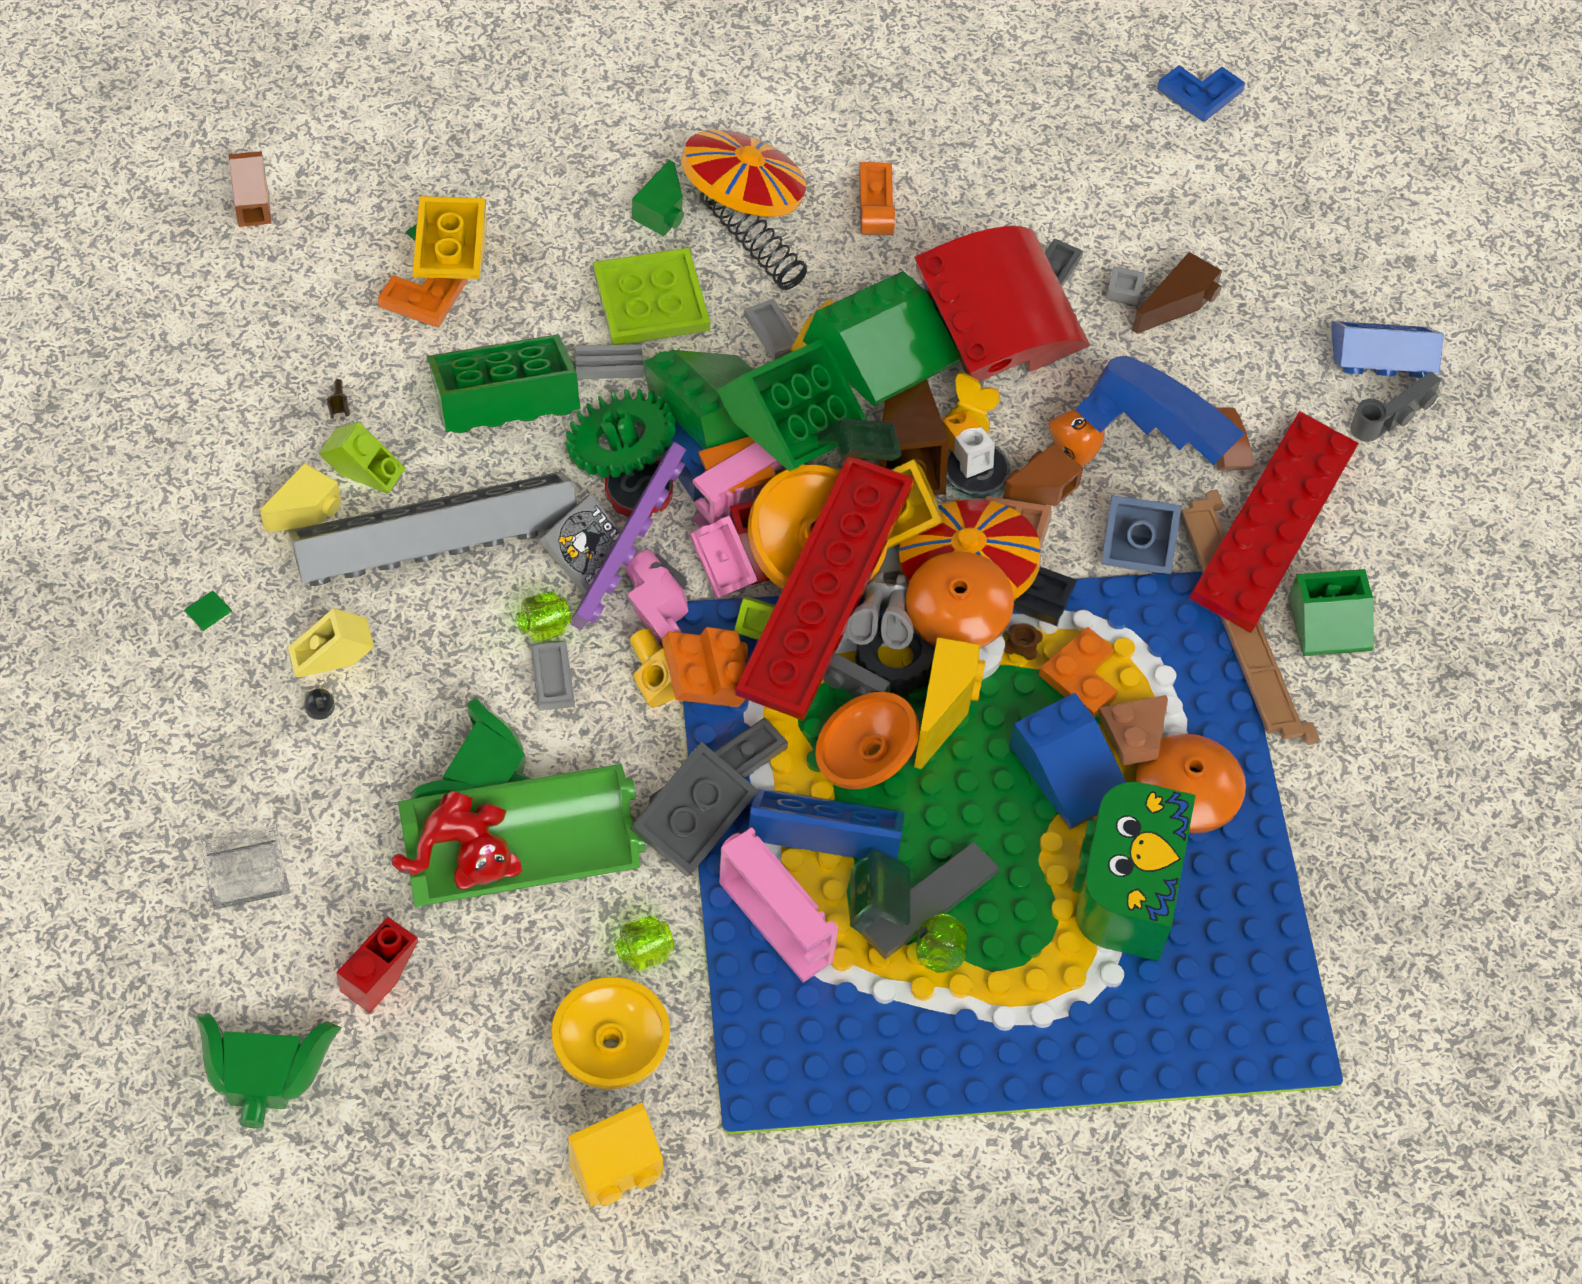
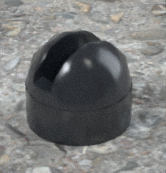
(311, 706)

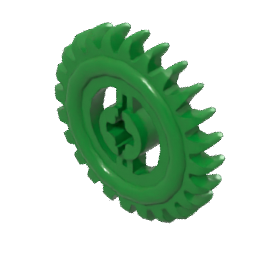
(616, 421)

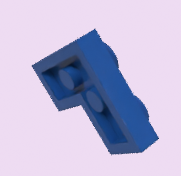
(1198, 96)

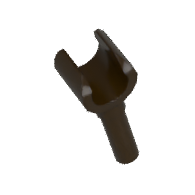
(338, 401)

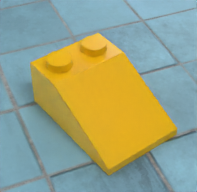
(450, 237)
(952, 686)

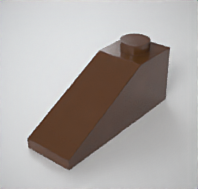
(1180, 293)

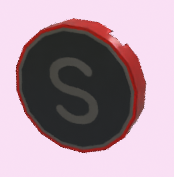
(625, 490)

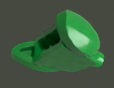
(486, 758)
(261, 1068)

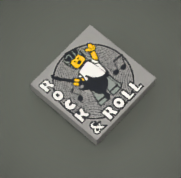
(581, 541)

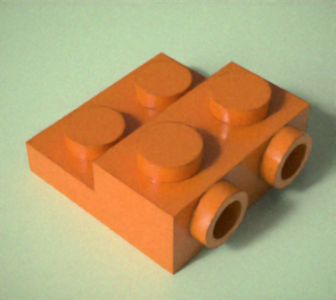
(706, 665)

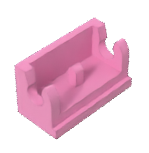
(723, 557)

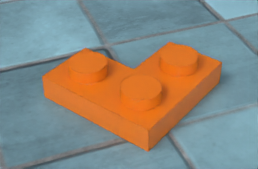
(424, 302)
(1074, 670)

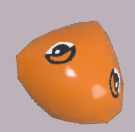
(1076, 436)

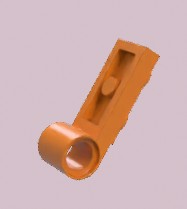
(876, 199)

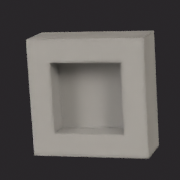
(1125, 285)

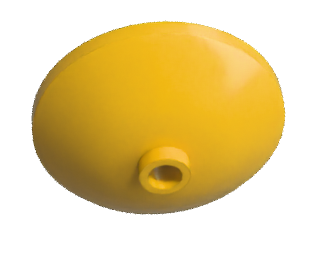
(606, 1011)

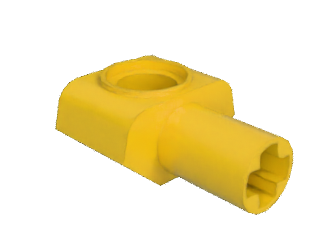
(653, 675)

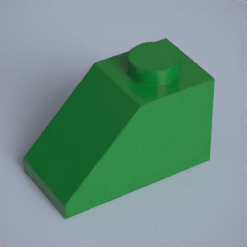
(660, 201)

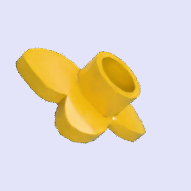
(974, 399)

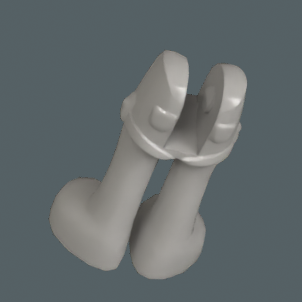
(896, 624)

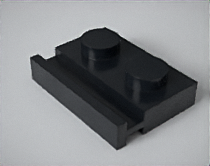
(1046, 596)

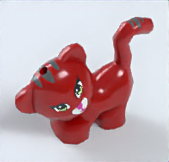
(481, 856)

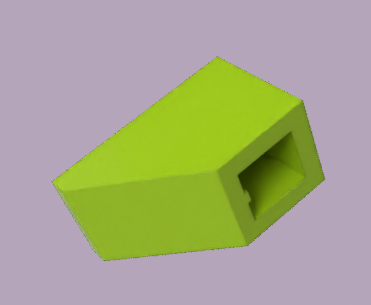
(361, 457)

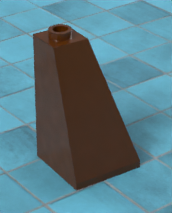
(919, 434)

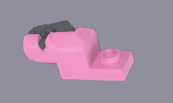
(657, 593)

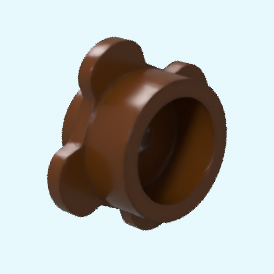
(1026, 633)

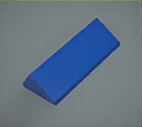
(825, 824)

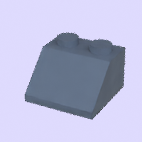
(1141, 534)

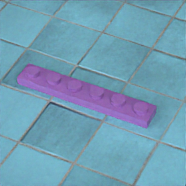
(622, 549)

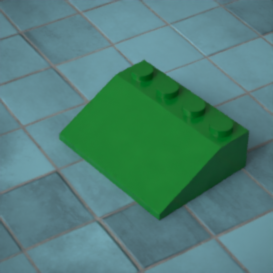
(885, 337)
(504, 383)
(689, 386)
(792, 402)

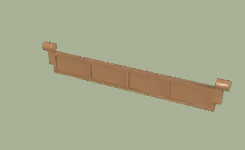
(1250, 648)

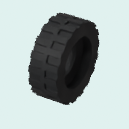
(901, 679)

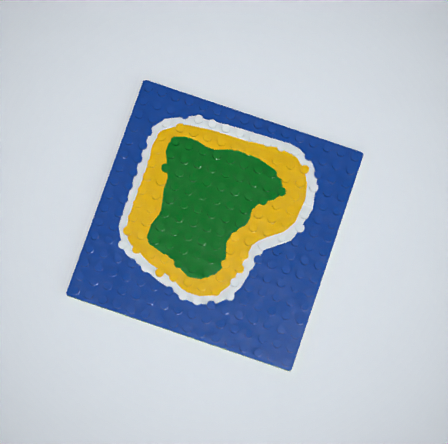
(1036, 1005)

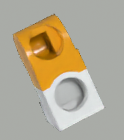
(969, 443)

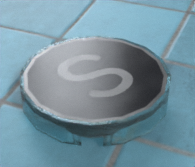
(982, 484)

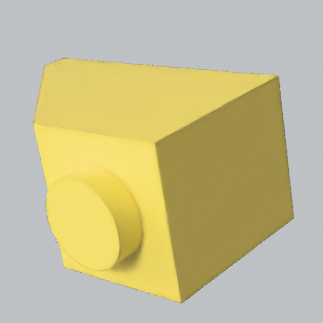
(302, 501)
(331, 643)

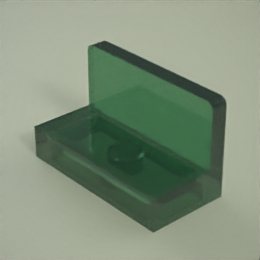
(863, 439)
(879, 890)

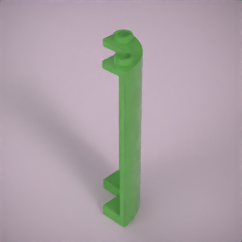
(554, 824)

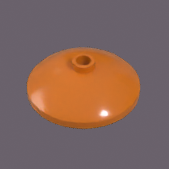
(967, 617)
(867, 740)
(1217, 786)

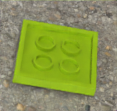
(651, 296)

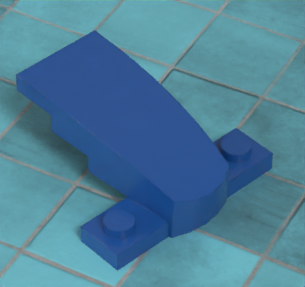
(1161, 403)

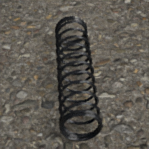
(796, 280)

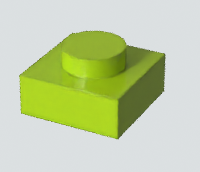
(753, 617)

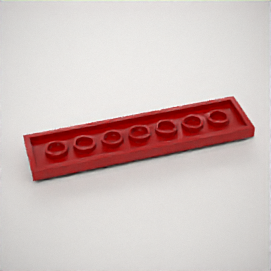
(1274, 522)
(824, 588)

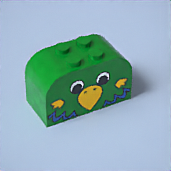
(1133, 868)

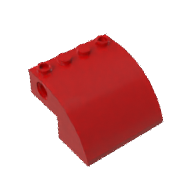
(1000, 301)

